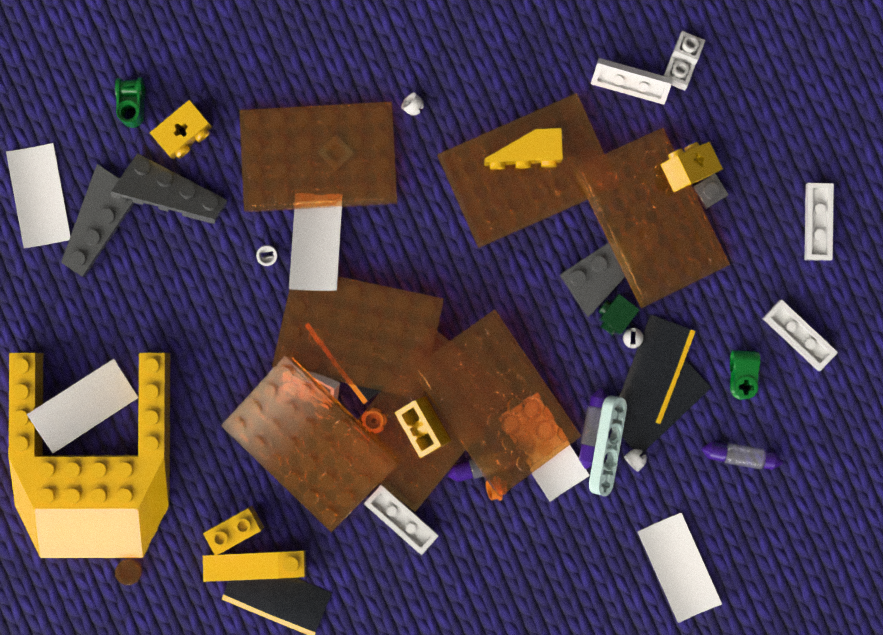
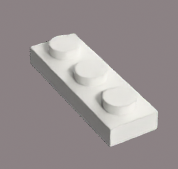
(631, 81)
(819, 221)
(800, 335)
(401, 519)

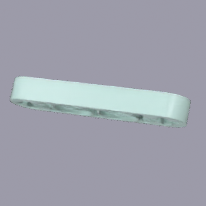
(602, 474)

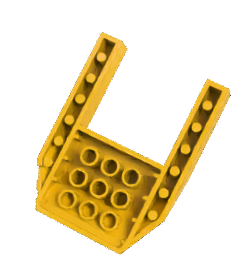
(90, 501)

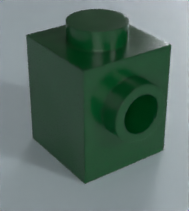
(617, 315)

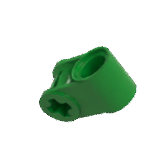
(130, 95)
(744, 370)

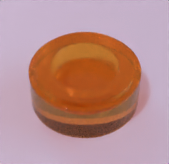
(128, 571)

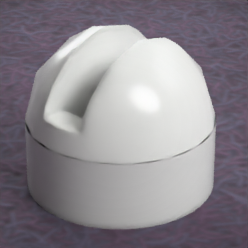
(412, 104)
(267, 260)
(638, 338)
(634, 459)

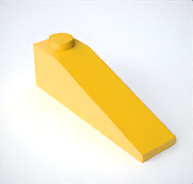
(254, 566)

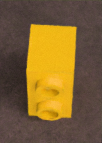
(168, 132)
(691, 166)
(422, 426)
(233, 530)

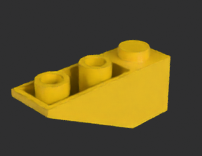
(536, 147)

